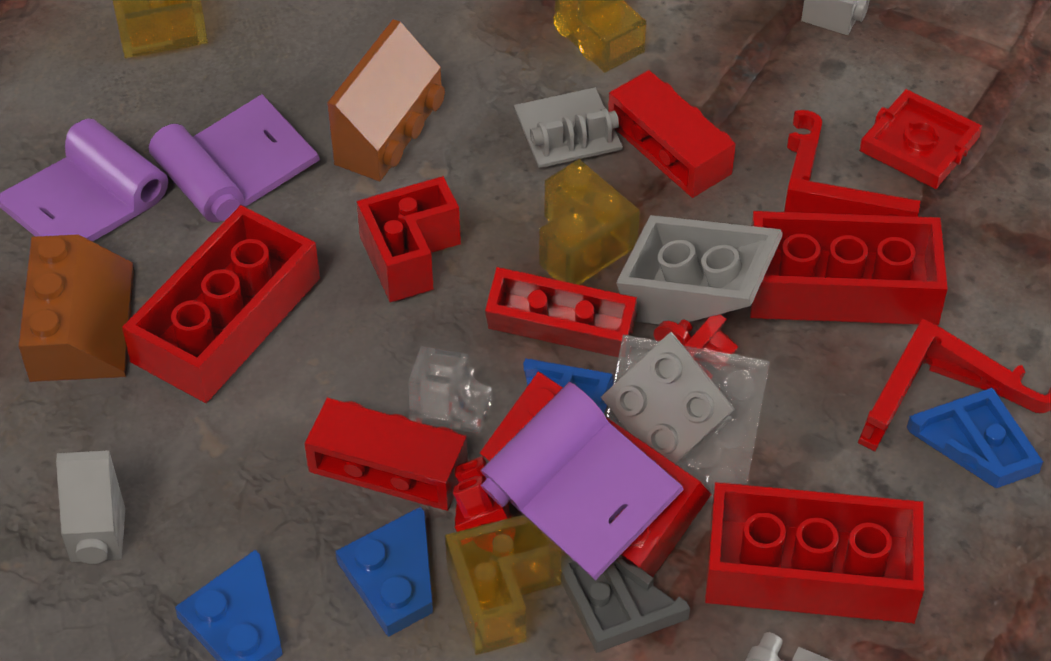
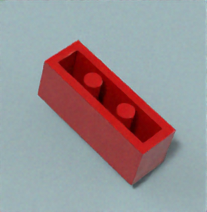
(672, 133)
(560, 312)
(386, 453)

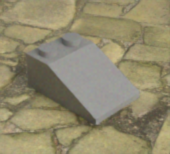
(695, 268)

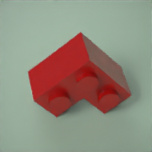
(404, 230)

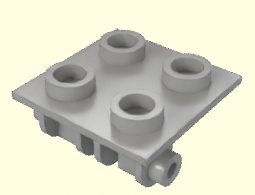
(568, 127)
(668, 400)

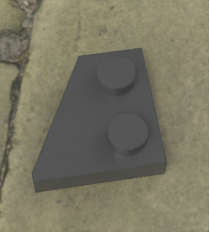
(619, 603)

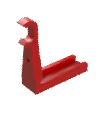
(817, 197)
(952, 359)

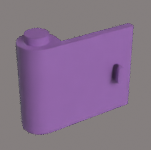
(232, 158)
(89, 190)
(575, 476)

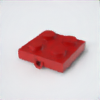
(920, 138)

